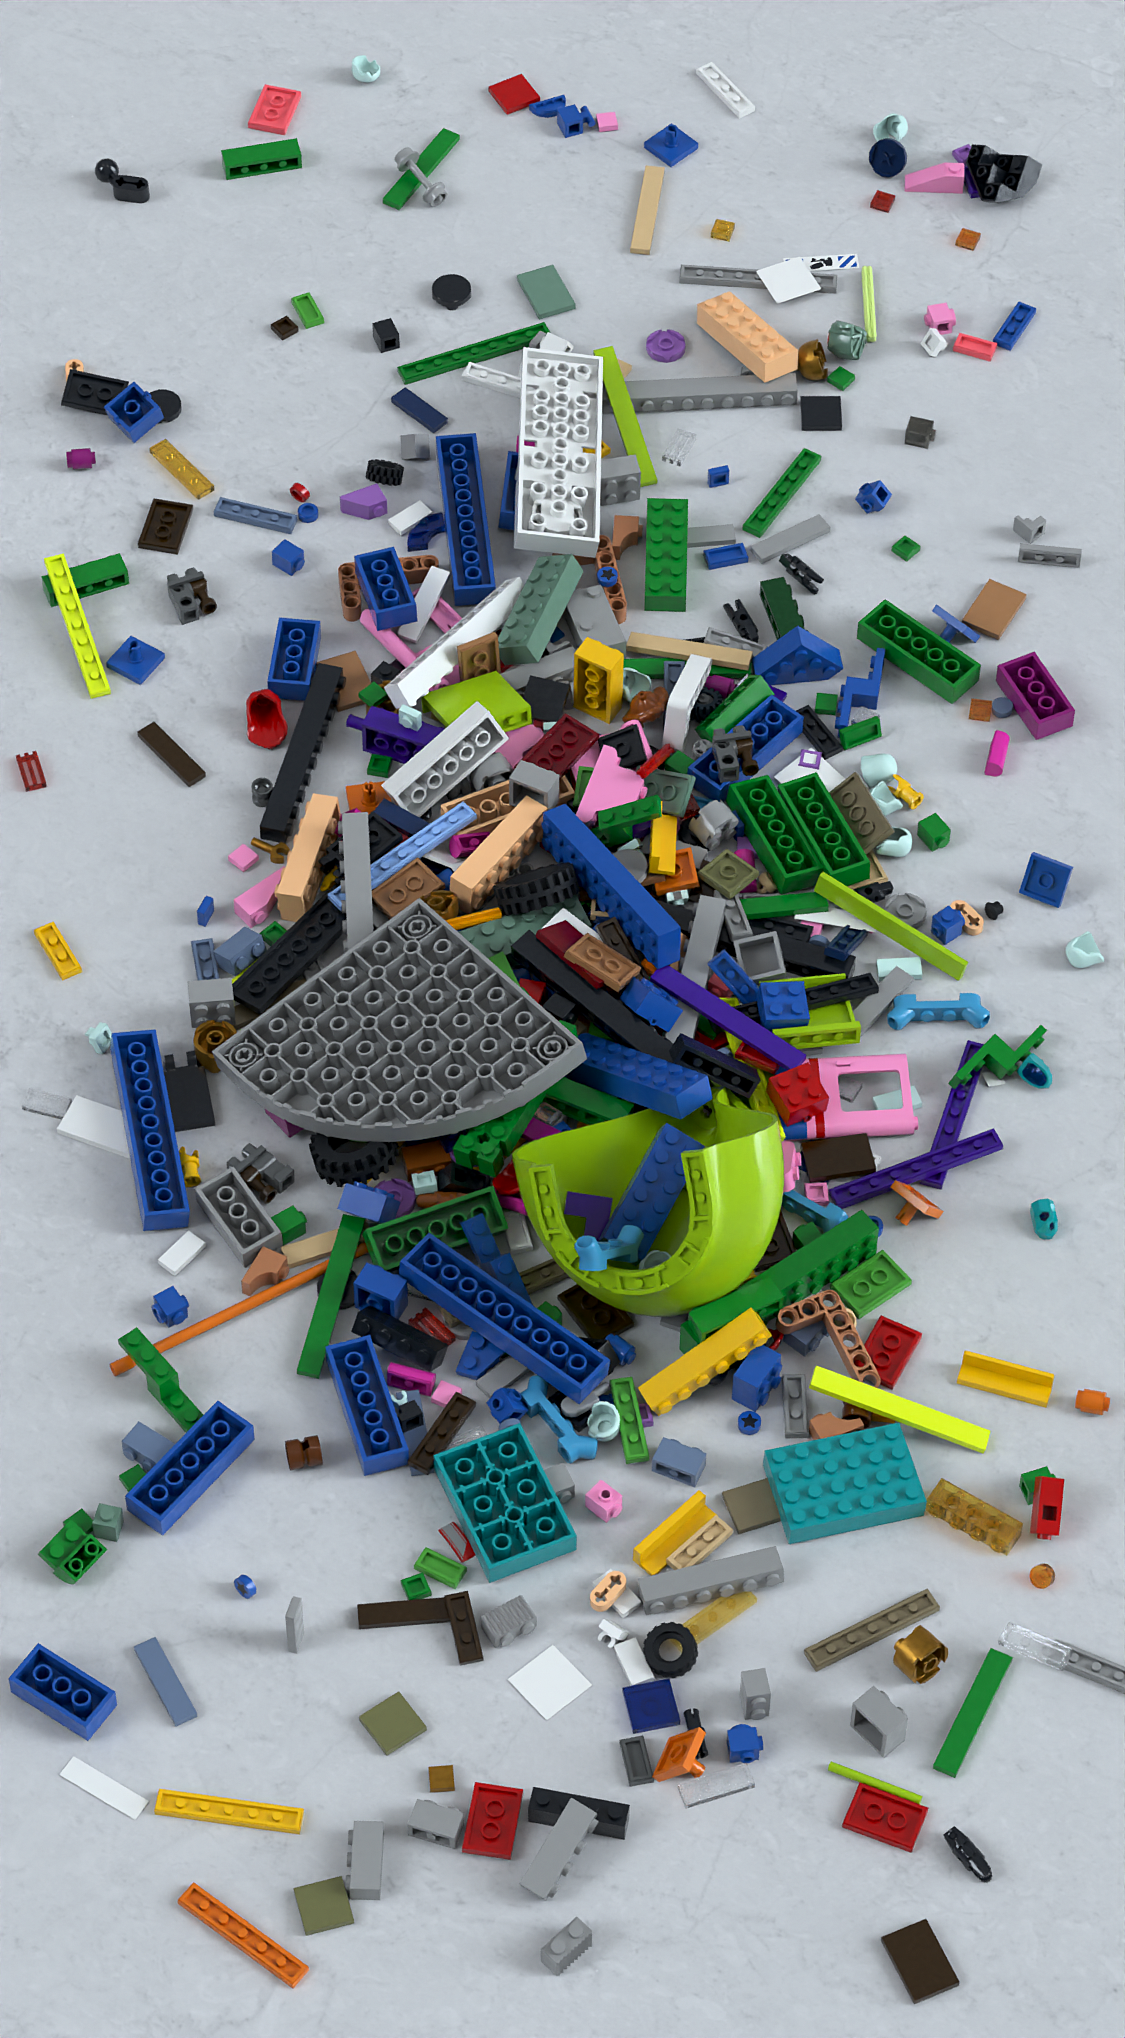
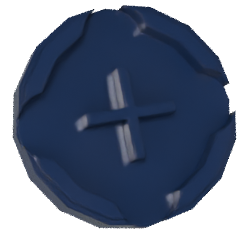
(888, 157)

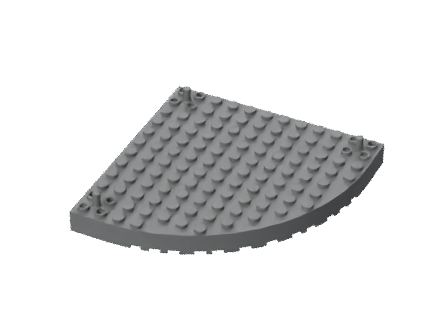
(401, 1040)

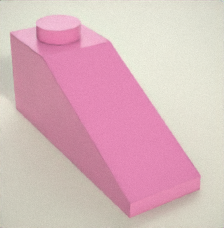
(937, 179)
(258, 901)

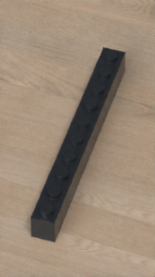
(302, 753)
(798, 956)
(594, 1004)

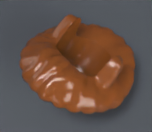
(647, 706)

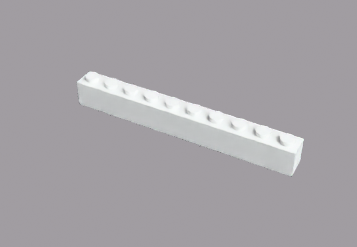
(443, 655)

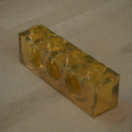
(987, 1516)

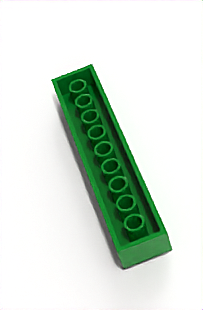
(813, 1265)

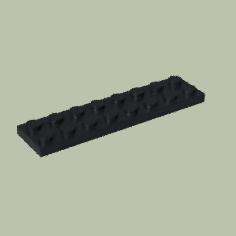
(290, 956)

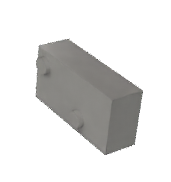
(592, 617)
(238, 1216)

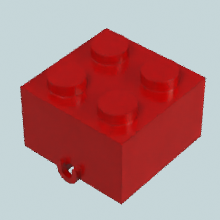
(797, 1094)

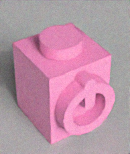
(940, 317)
(604, 1501)

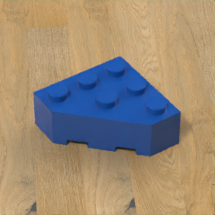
(797, 659)

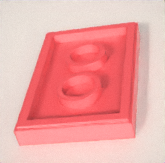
(274, 109)

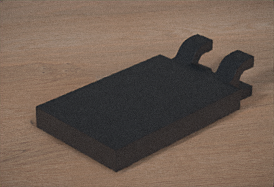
(381, 840)
(188, 1094)

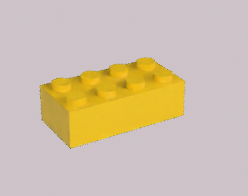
(598, 680)

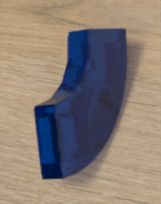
(425, 531)

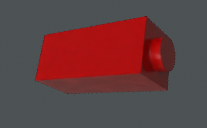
(1047, 1507)

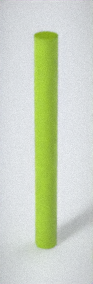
(873, 1782)

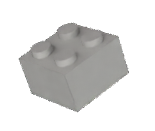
(620, 480)
(534, 782)
(761, 957)
(211, 1001)
(879, 1721)

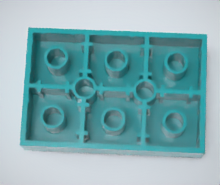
(844, 1483)
(505, 1503)

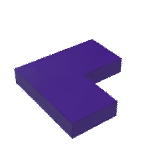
(593, 1207)

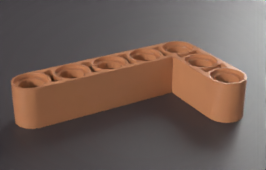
(606, 558)
(414, 568)
(838, 1334)

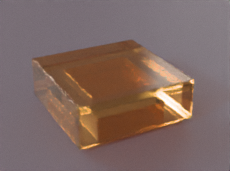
(968, 239)
(980, 710)

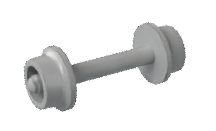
(406, 160)

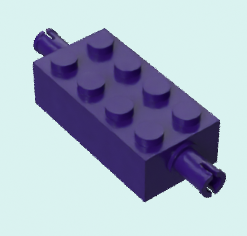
(387, 737)

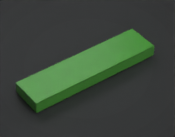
(631, 1424)

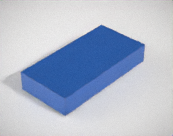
(725, 556)

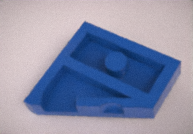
(478, 1357)

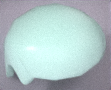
(365, 70)

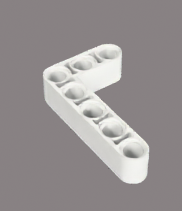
(683, 699)

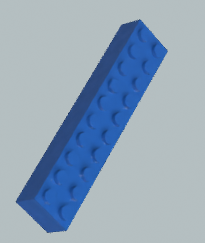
(465, 518)
(612, 886)
(149, 1130)
(504, 1318)

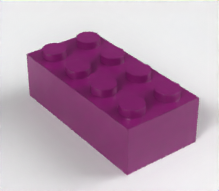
(1035, 695)

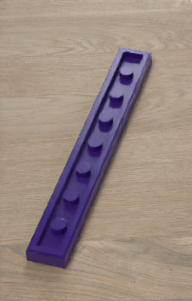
(728, 1018)
(954, 1113)
(916, 1168)

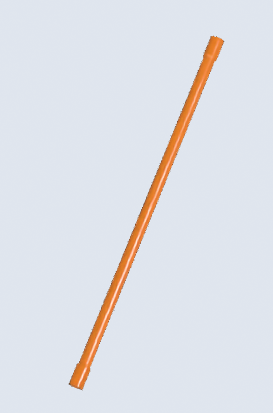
(126, 1363)

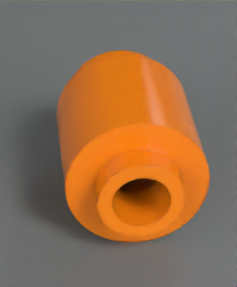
(1092, 1401)

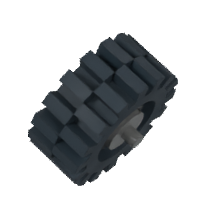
(705, 704)

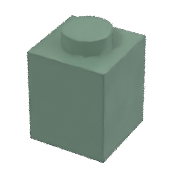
(108, 1522)

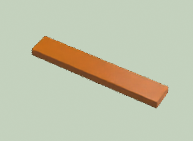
(243, 1935)

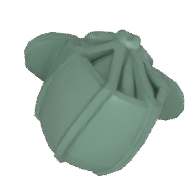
(846, 340)

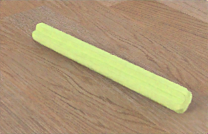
(868, 303)

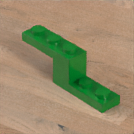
(617, 822)
(998, 1057)
(161, 1378)

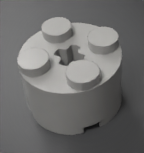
(491, 772)
(714, 824)

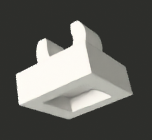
(933, 342)
(613, 1630)

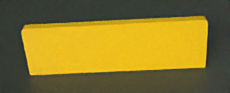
(663, 845)
(1005, 1379)
(672, 1533)

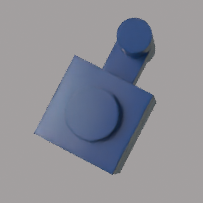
(572, 121)

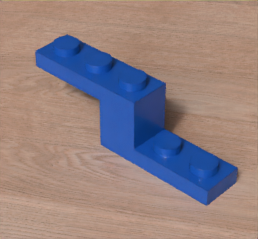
(860, 691)
(489, 1257)

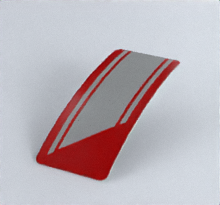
(457, 1541)

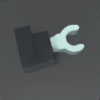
(409, 1414)

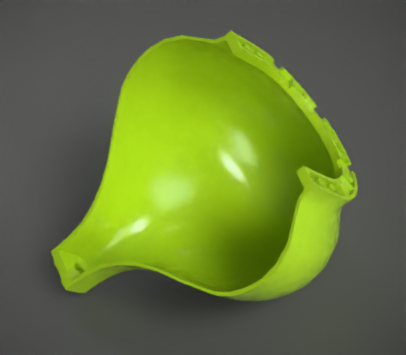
(731, 1192)

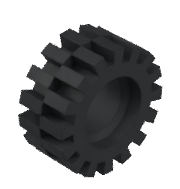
(384, 472)

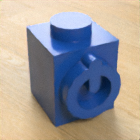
(947, 924)
(170, 1307)
(743, 1744)

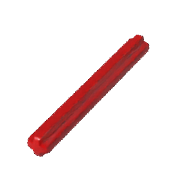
(655, 761)

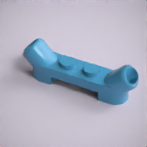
(966, 1008)
(812, 1212)
(594, 1254)
(569, 1443)

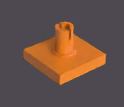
(366, 796)
(684, 877)
(915, 1202)
(680, 1756)

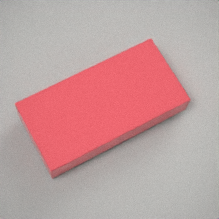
(974, 347)

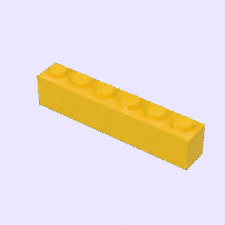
(705, 1362)

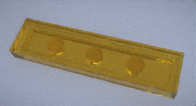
(181, 469)
(717, 1615)

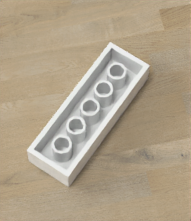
(445, 760)

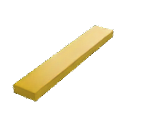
(229, 1811)

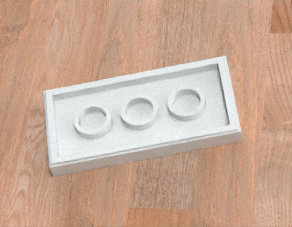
(95, 1125)

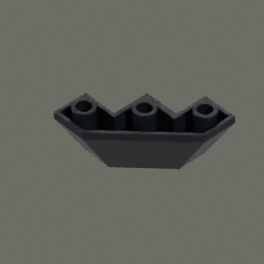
(1001, 175)

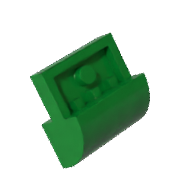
(72, 1553)

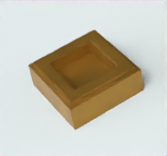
(441, 1778)

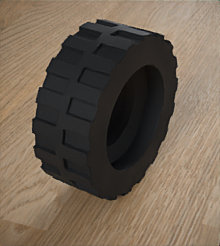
(657, 1637)

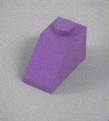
(364, 503)

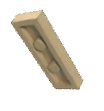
(700, 1544)

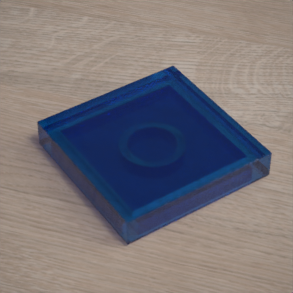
(651, 1706)

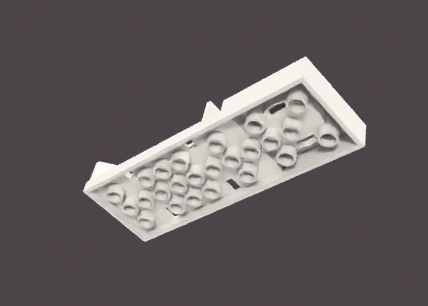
(555, 479)

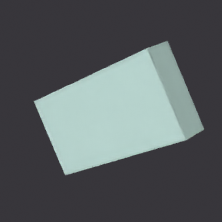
(910, 965)
(893, 1100)

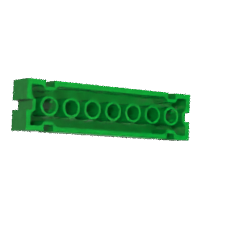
(491, 1140)

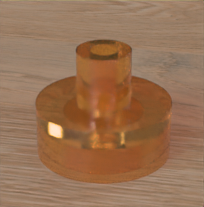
(1042, 1575)

